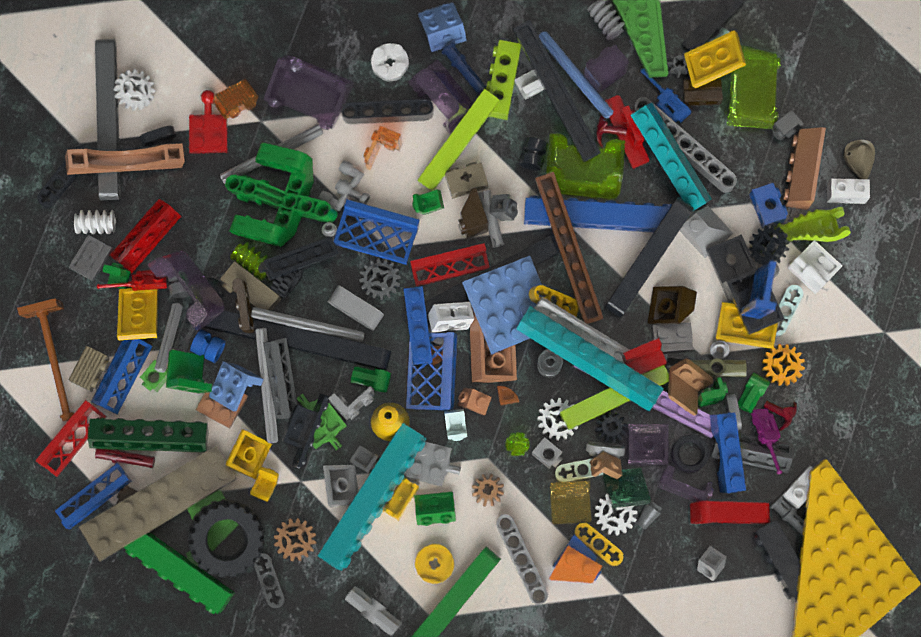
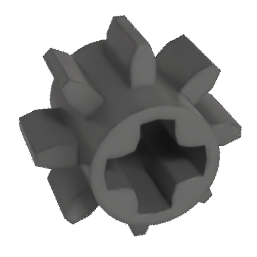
(677, 60)

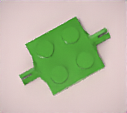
(329, 427)

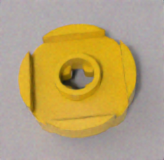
(425, 570)

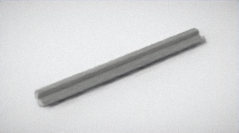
(291, 143)
(307, 324)
(268, 407)

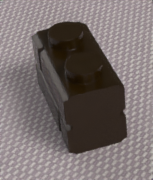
(704, 95)

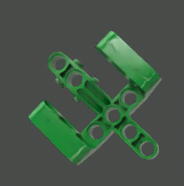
(301, 173)

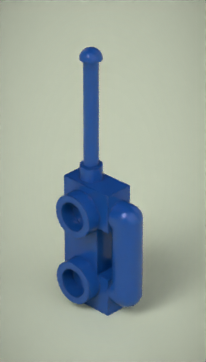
(670, 99)

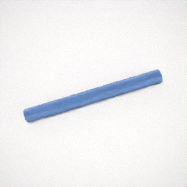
(575, 75)

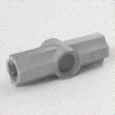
(373, 611)

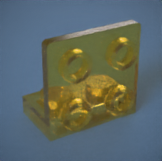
(570, 502)

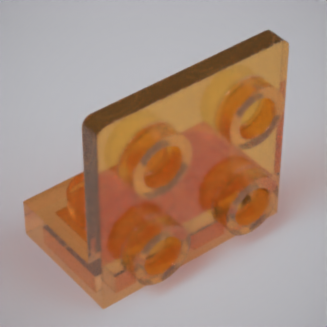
(387, 137)

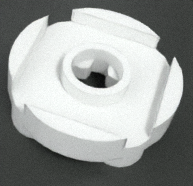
(383, 70)

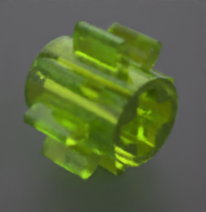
(517, 444)

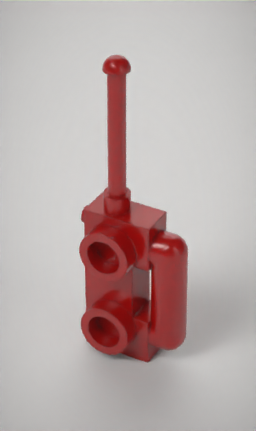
(141, 281)

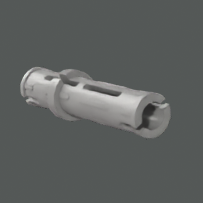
(493, 227)

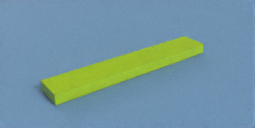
(458, 140)
(605, 401)

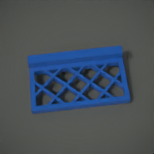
(384, 218)
(760, 295)
(448, 375)

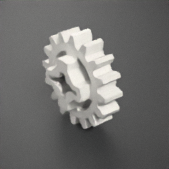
(128, 83)
(549, 415)
(619, 522)

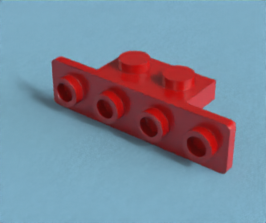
(634, 139)

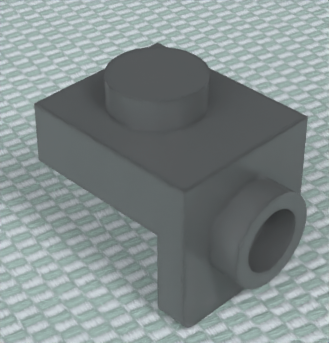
(364, 459)

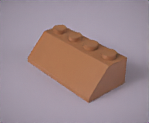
(804, 168)
(488, 366)

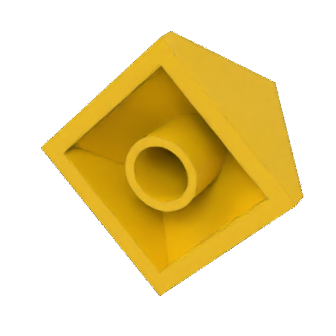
(248, 454)

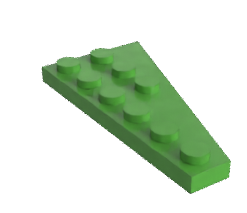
(646, 33)

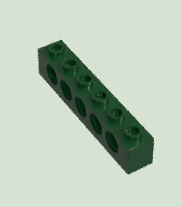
(138, 440)

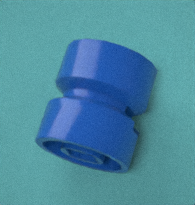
(206, 345)

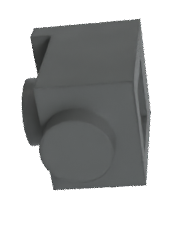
(787, 126)
(509, 207)

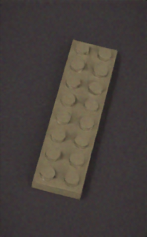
(157, 503)

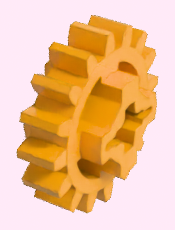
(775, 363)

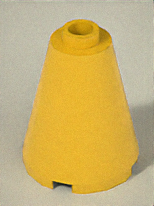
(387, 428)

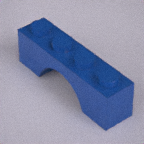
(731, 468)

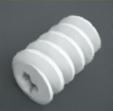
(94, 222)

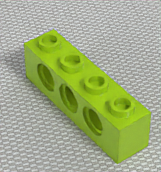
(511, 52)

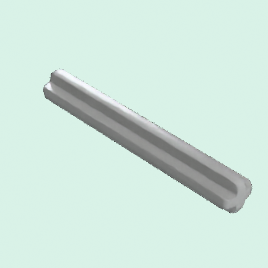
(168, 337)

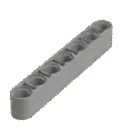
(696, 148)

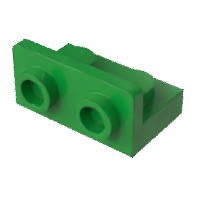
(713, 394)
(435, 508)

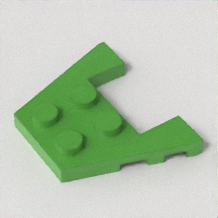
(219, 530)

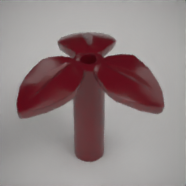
(602, 127)
(786, 412)

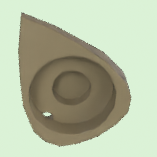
(860, 158)

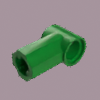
(377, 379)
(754, 390)

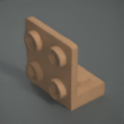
(684, 384)

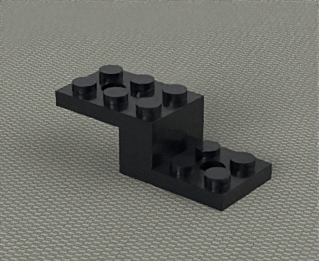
(738, 280)

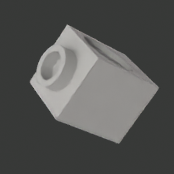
(547, 445)
(711, 563)

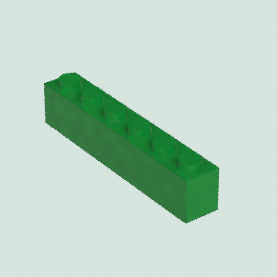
(181, 572)

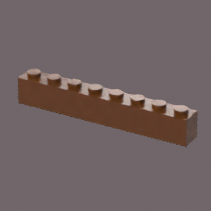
(568, 248)

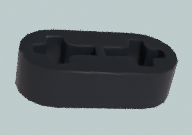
(157, 136)

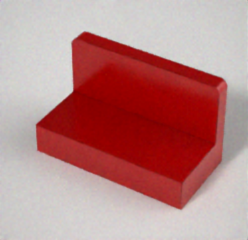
(645, 357)

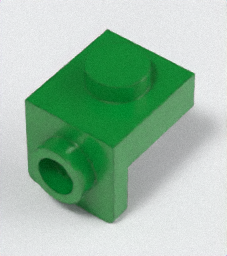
(428, 202)
(117, 274)

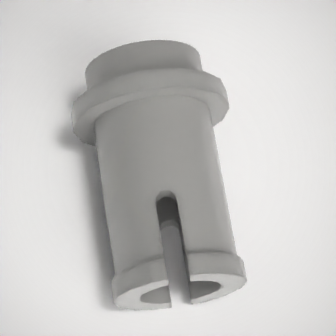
(329, 229)

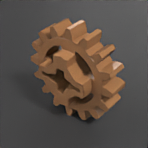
(299, 531)

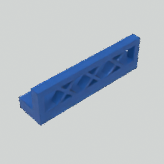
(115, 374)
(96, 500)

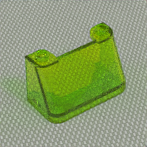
(754, 90)
(594, 178)

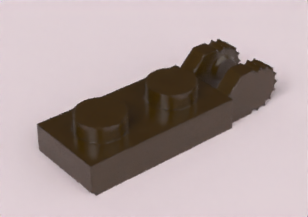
(243, 305)

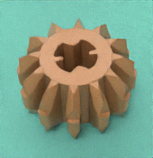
(481, 488)

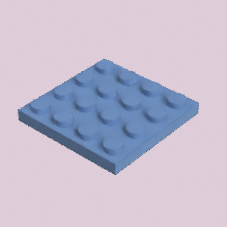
(502, 300)

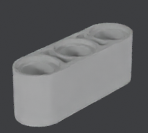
(355, 308)

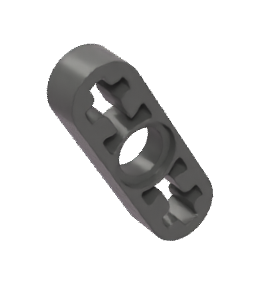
(269, 564)

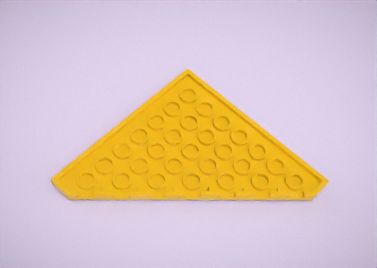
(847, 564)

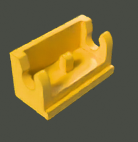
(401, 499)

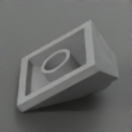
(705, 230)

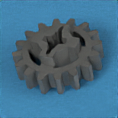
(386, 275)

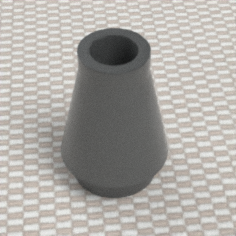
(649, 514)

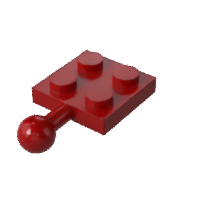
(208, 132)

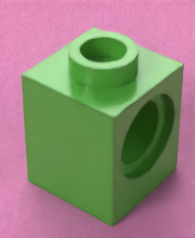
(153, 385)

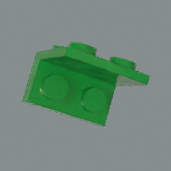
(186, 372)

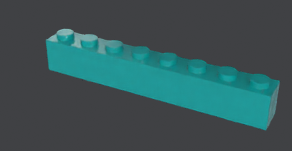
(590, 358)
(372, 497)

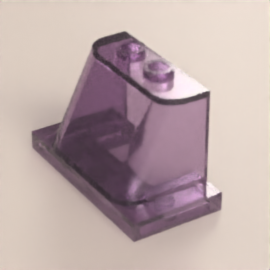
(444, 93)

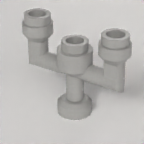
(345, 188)

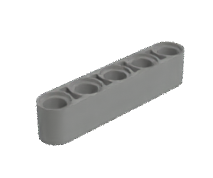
(521, 549)

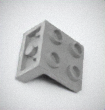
(352, 410)

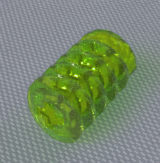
(249, 259)

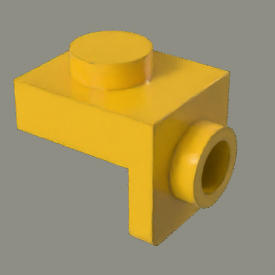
(265, 484)

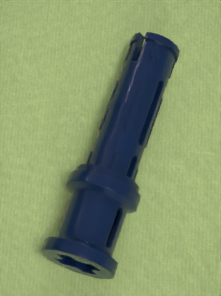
(459, 61)

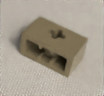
(459, 187)

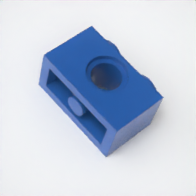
(768, 194)

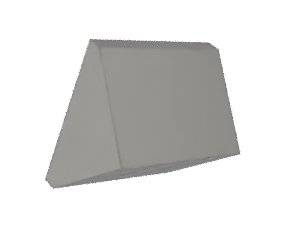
(340, 484)

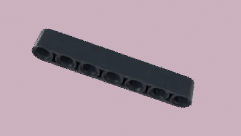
(649, 257)

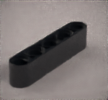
(379, 106)

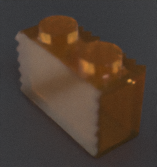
(235, 99)

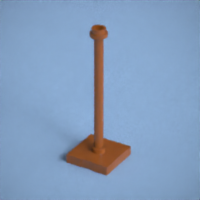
(41, 310)

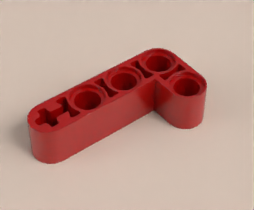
(729, 512)

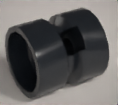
(533, 152)

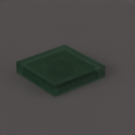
(628, 489)

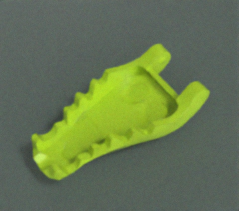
(816, 226)

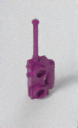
(767, 431)

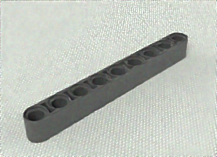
(107, 114)

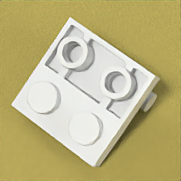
(814, 267)

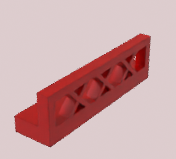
(147, 236)
(447, 258)
(63, 437)

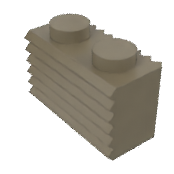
(89, 369)

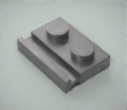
(91, 258)
(674, 337)

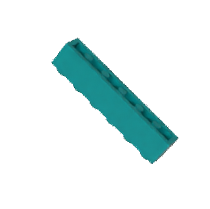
(670, 156)

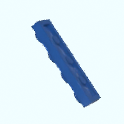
(418, 325)

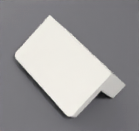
(529, 84)

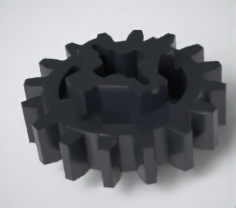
(768, 245)

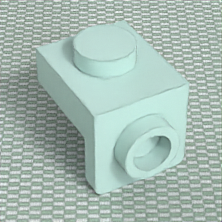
(455, 424)

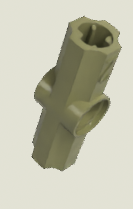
(729, 368)

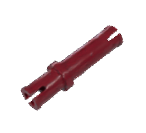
(125, 457)

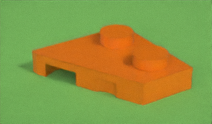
(575, 568)

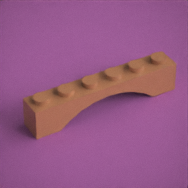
(95, 161)

